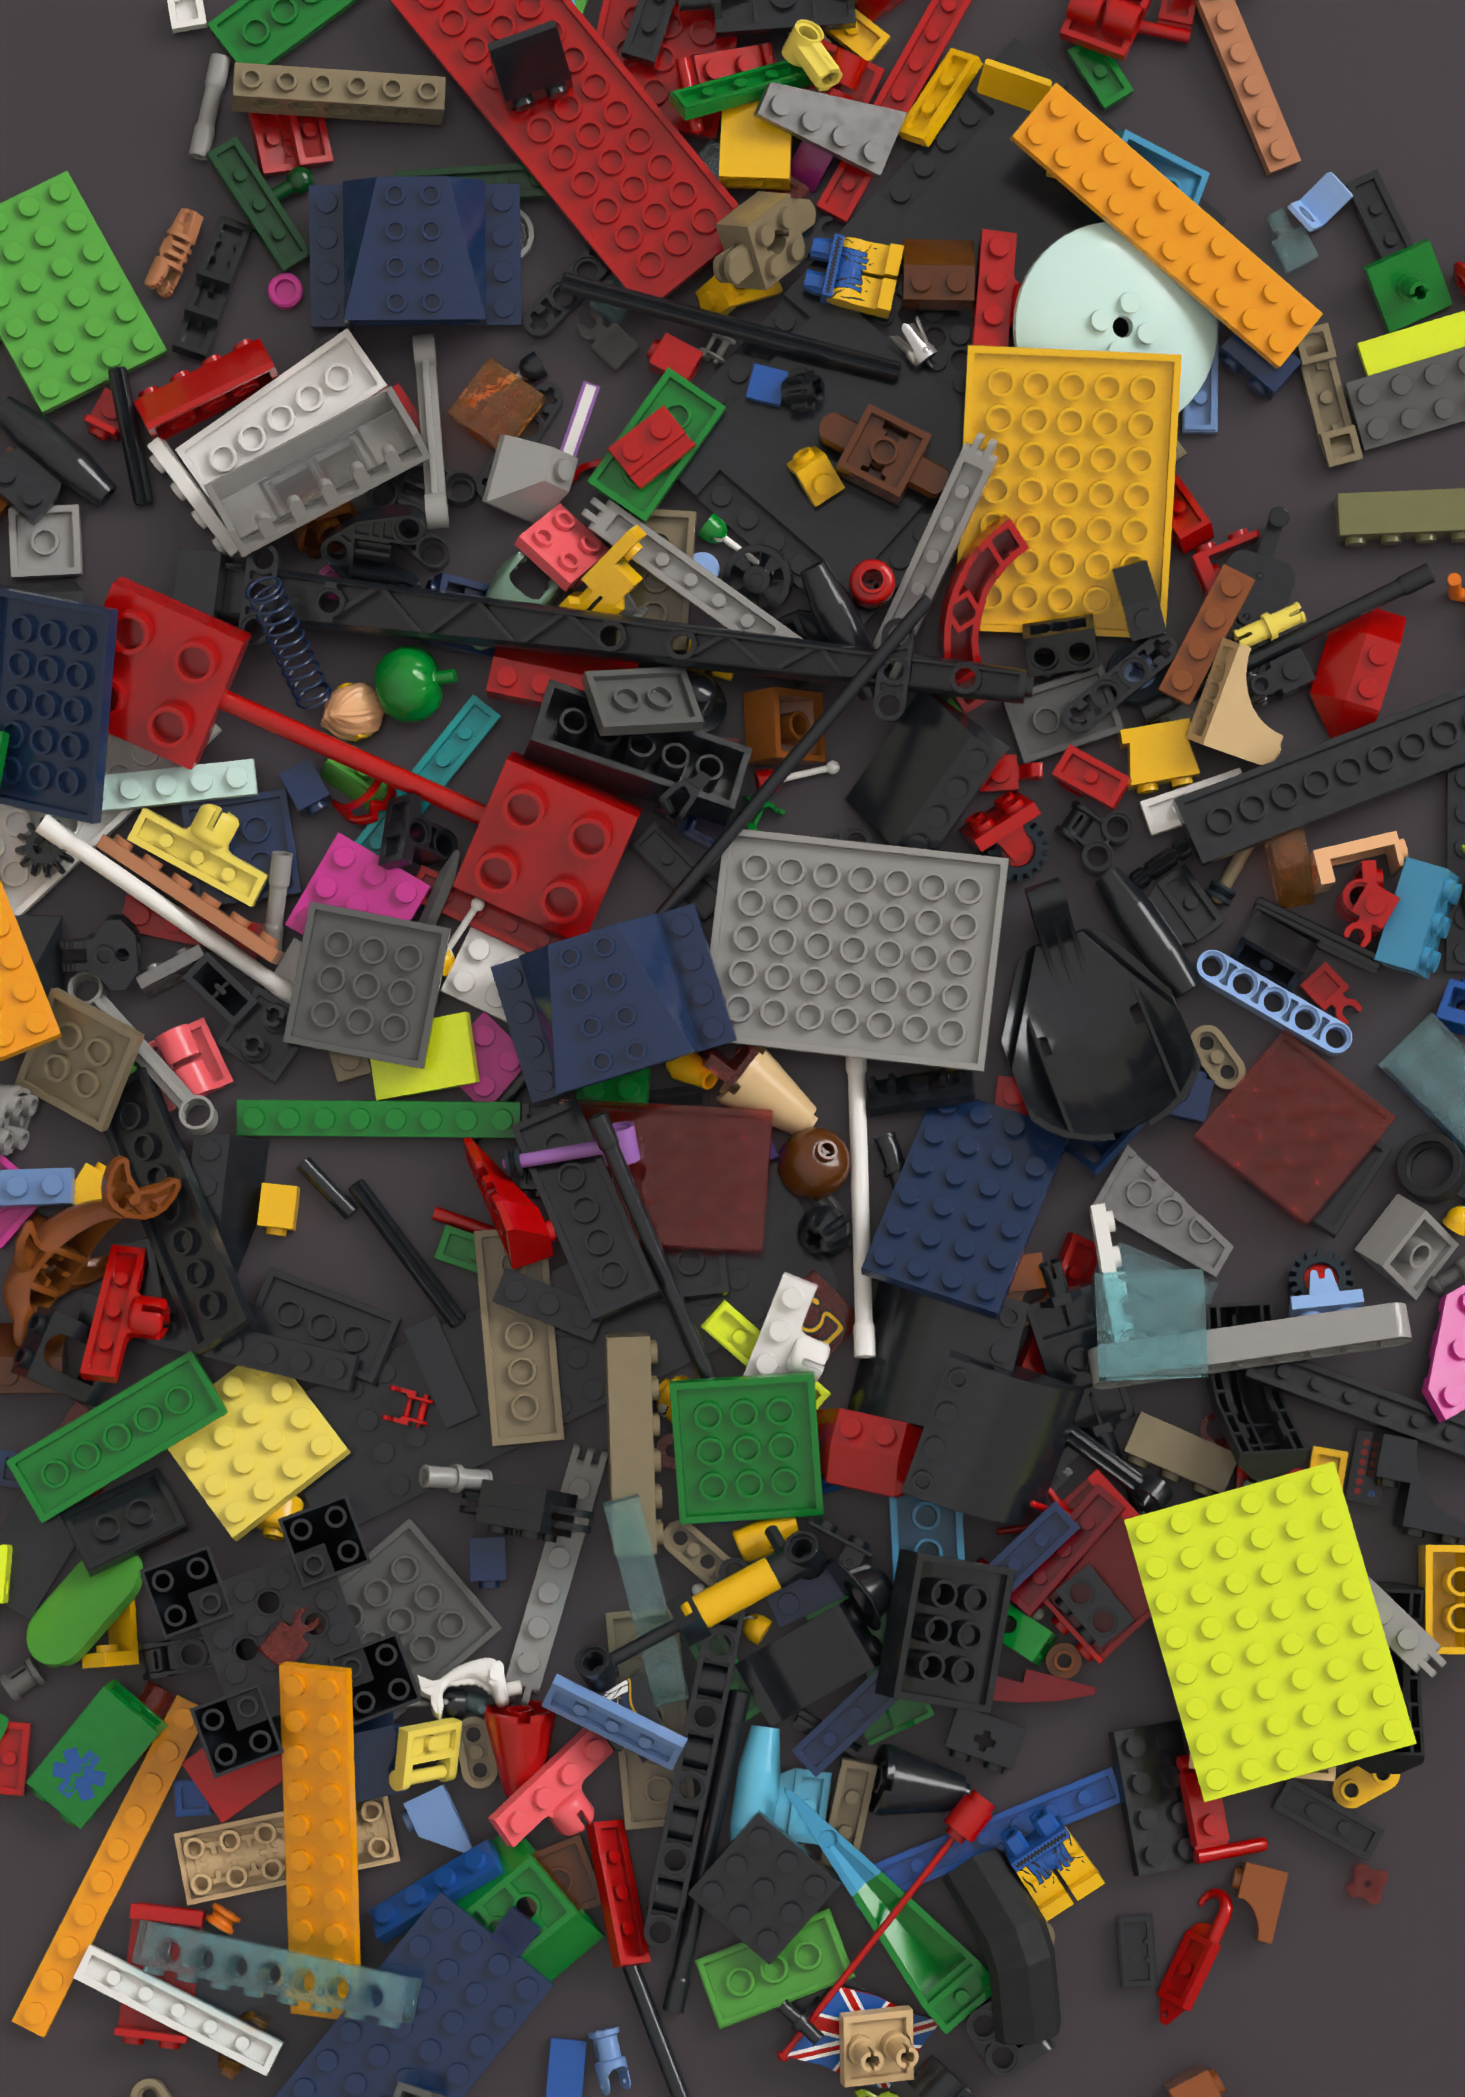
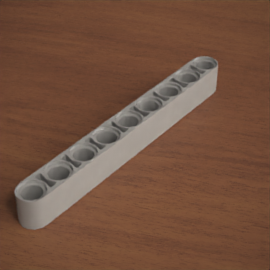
(1293, 1340)

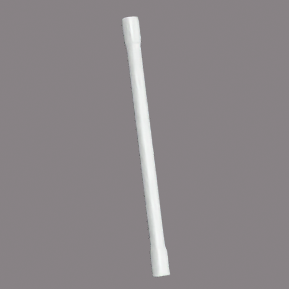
(67, 840)
(863, 1327)

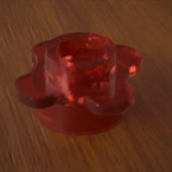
(1377, 1880)

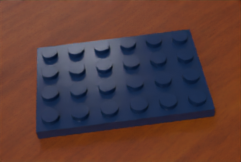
(55, 702)
(965, 1205)

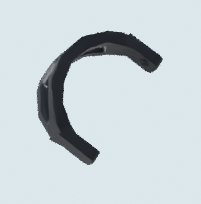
(692, 787)

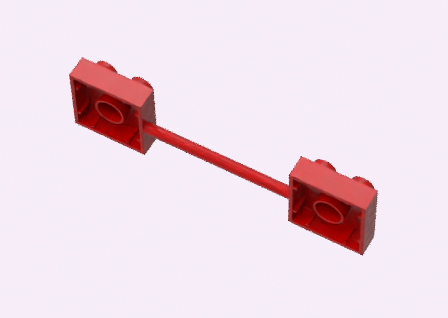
(539, 843)

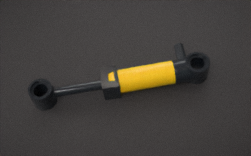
(712, 1605)

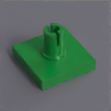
(1407, 285)

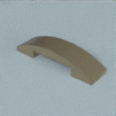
(1326, 397)

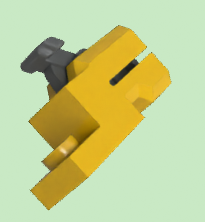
(612, 580)

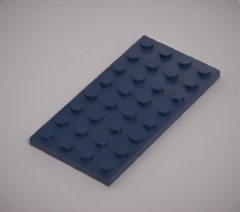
(464, 2015)

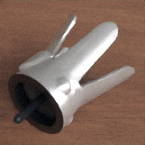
(921, 349)

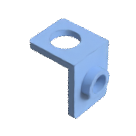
(1321, 202)

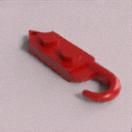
(1193, 1960)

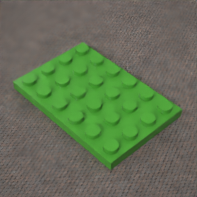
(66, 298)

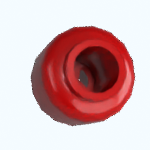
(877, 573)

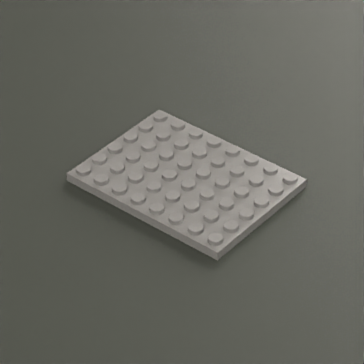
(859, 948)

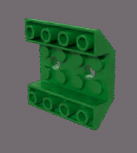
(564, 1931)

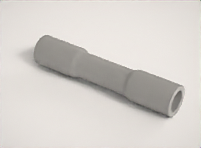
(214, 86)
(278, 883)

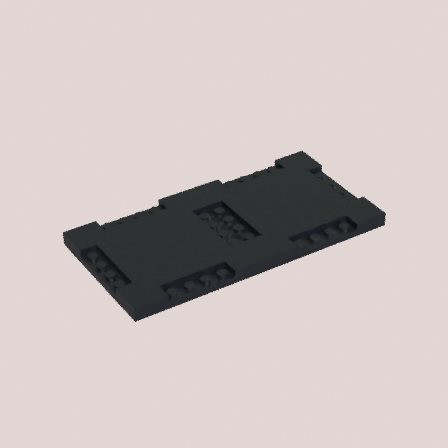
(943, 192)

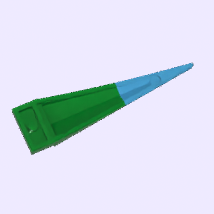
(931, 1960)

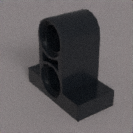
(411, 837)

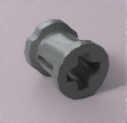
(22, 1679)

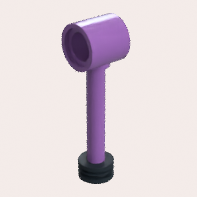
(515, 1162)

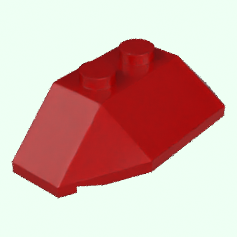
(1356, 671)
(865, 1451)

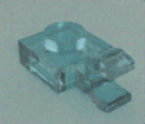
(1292, 246)

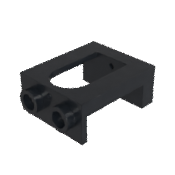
(30, 1360)

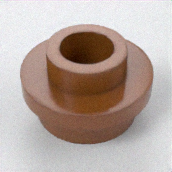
(1053, 1654)

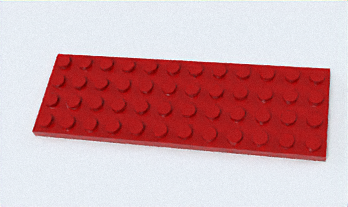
(597, 150)

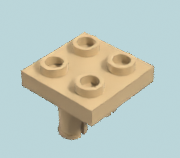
(876, 2046)

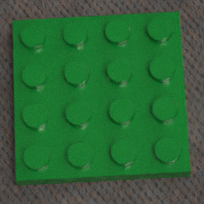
(746, 1447)

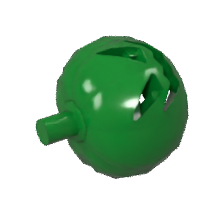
(410, 684)

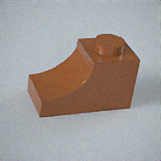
(1263, 1892)

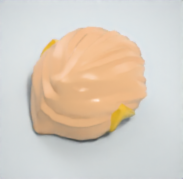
(352, 712)

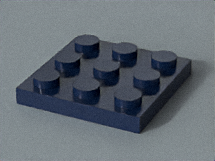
(262, 828)

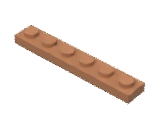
(1249, 84)
(179, 889)

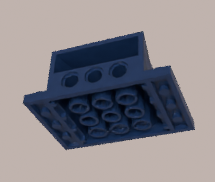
(415, 253)
(613, 1002)

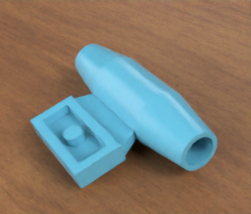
(762, 1786)

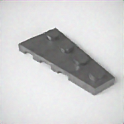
(839, 126)
(1161, 1215)

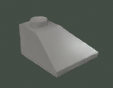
(528, 478)

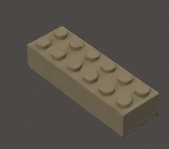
(633, 1424)

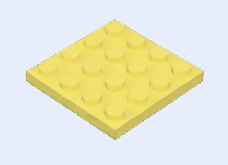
(260, 1450)

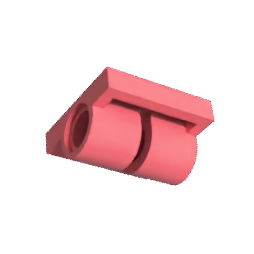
(562, 547)
(194, 1059)

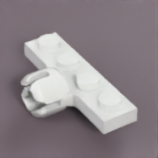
(782, 1343)

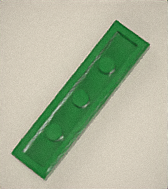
(735, 89)

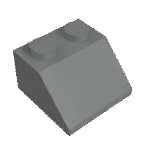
(1406, 1246)

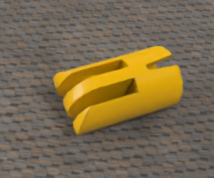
(752, 1539)

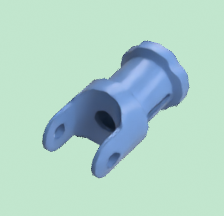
(609, 2058)

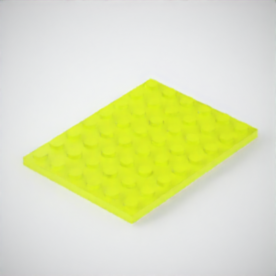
(1270, 1632)

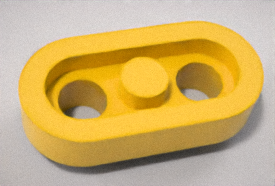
(1367, 1786)

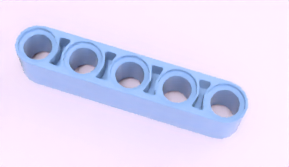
(1291, 1003)

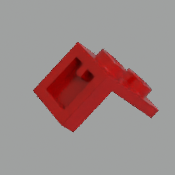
(1200, 562)

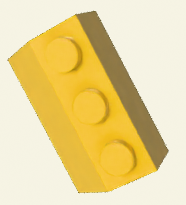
(1443, 1579)

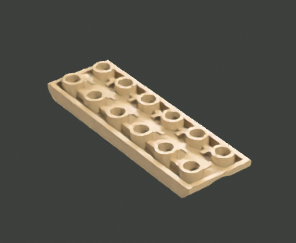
(251, 1852)

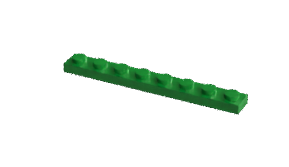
(377, 1118)

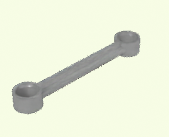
(430, 430)
(147, 1057)

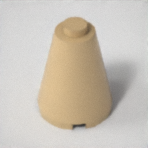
(769, 1087)

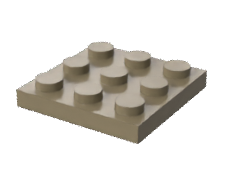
(84, 1067)

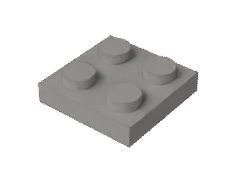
(49, 547)

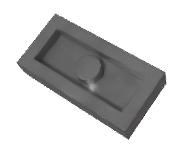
(161, 977)

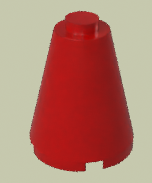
(519, 1741)

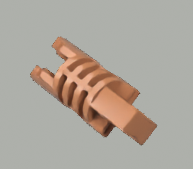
(174, 253)

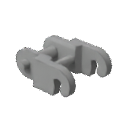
(718, 356)

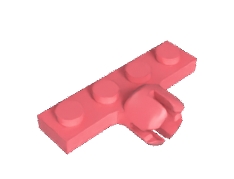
(554, 1791)

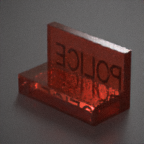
(728, 1069)

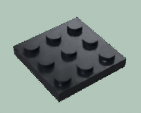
(764, 1887)

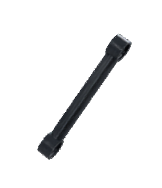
(1147, 1491)

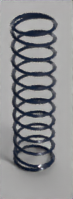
(256, 600)

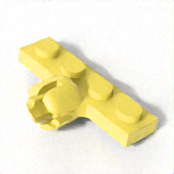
(201, 850)

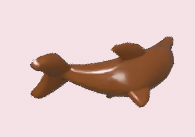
(57, 1251)

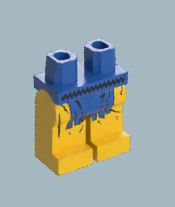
(857, 276)
(1042, 1852)

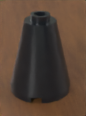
(913, 1784)

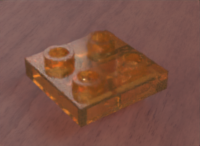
(496, 404)

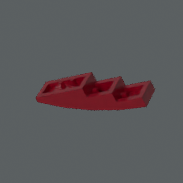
(1039, 1688)

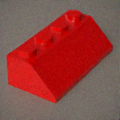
(205, 391)
(524, 675)

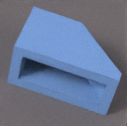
(437, 1819)

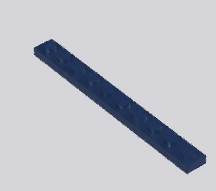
(866, 1706)

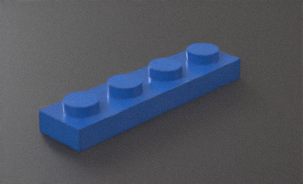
(454, 1878)

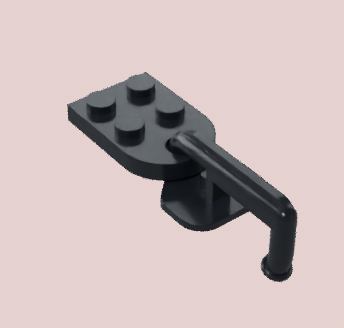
(1272, 577)

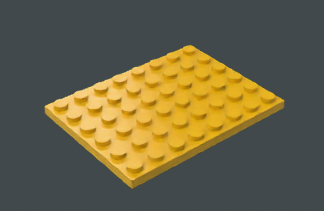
(1077, 472)

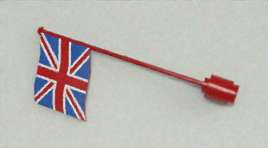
(965, 1823)

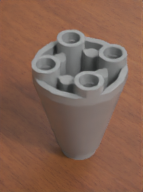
(16, 1110)

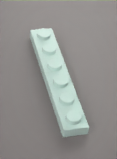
(179, 785)

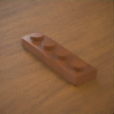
(1205, 635)

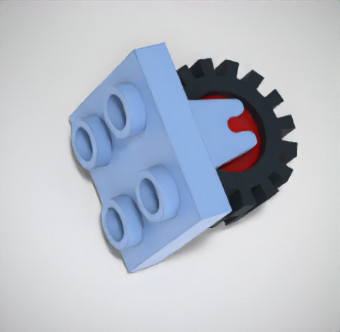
(1321, 1285)

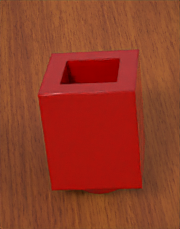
(676, 355)

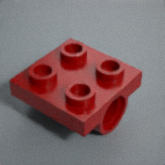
(1104, 25)
(859, 76)
(1362, 874)

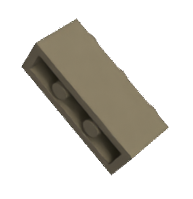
(1179, 1455)

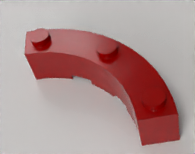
(967, 597)

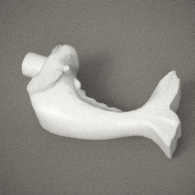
(481, 1672)

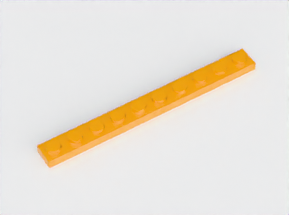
(108, 1869)

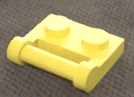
(424, 1744)

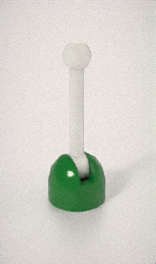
(716, 530)

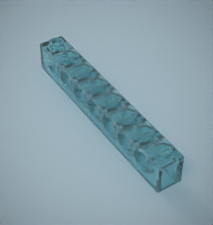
(398, 1990)

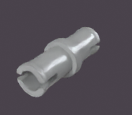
(453, 1478)

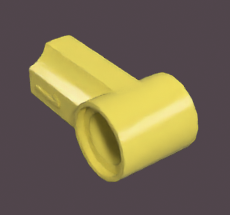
(806, 51)

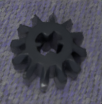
(41, 860)

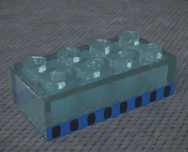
(1431, 1074)

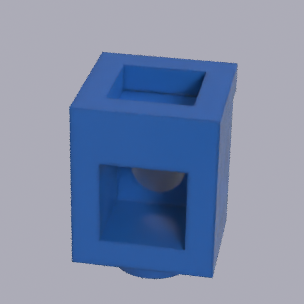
(1448, 1010)

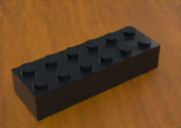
(636, 763)

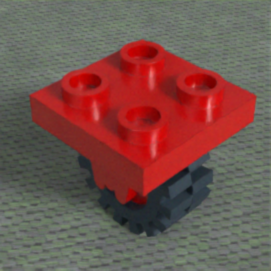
(1009, 833)

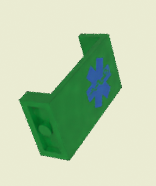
(96, 1754)

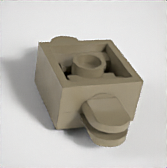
(763, 240)

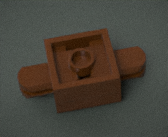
(883, 454)

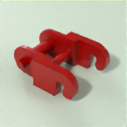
(411, 1395)

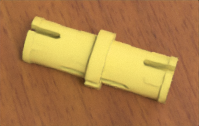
(1270, 625)

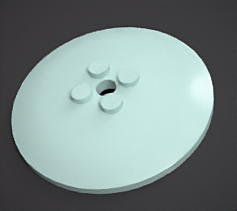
(1095, 278)

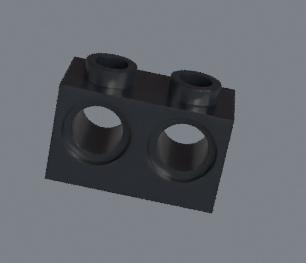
(1059, 637)
(1101, 1600)

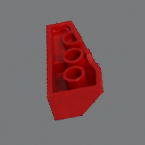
(514, 1215)

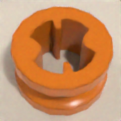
(222, 1918)

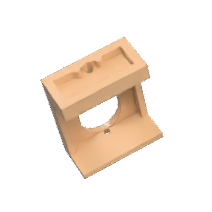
(1325, 858)

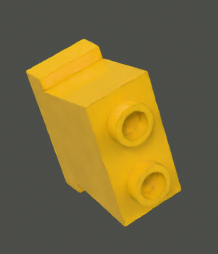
(1159, 755)

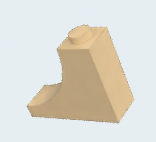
(1225, 713)

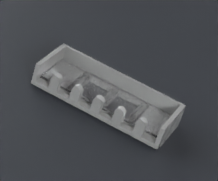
(317, 471)

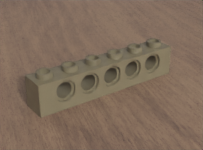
(338, 94)

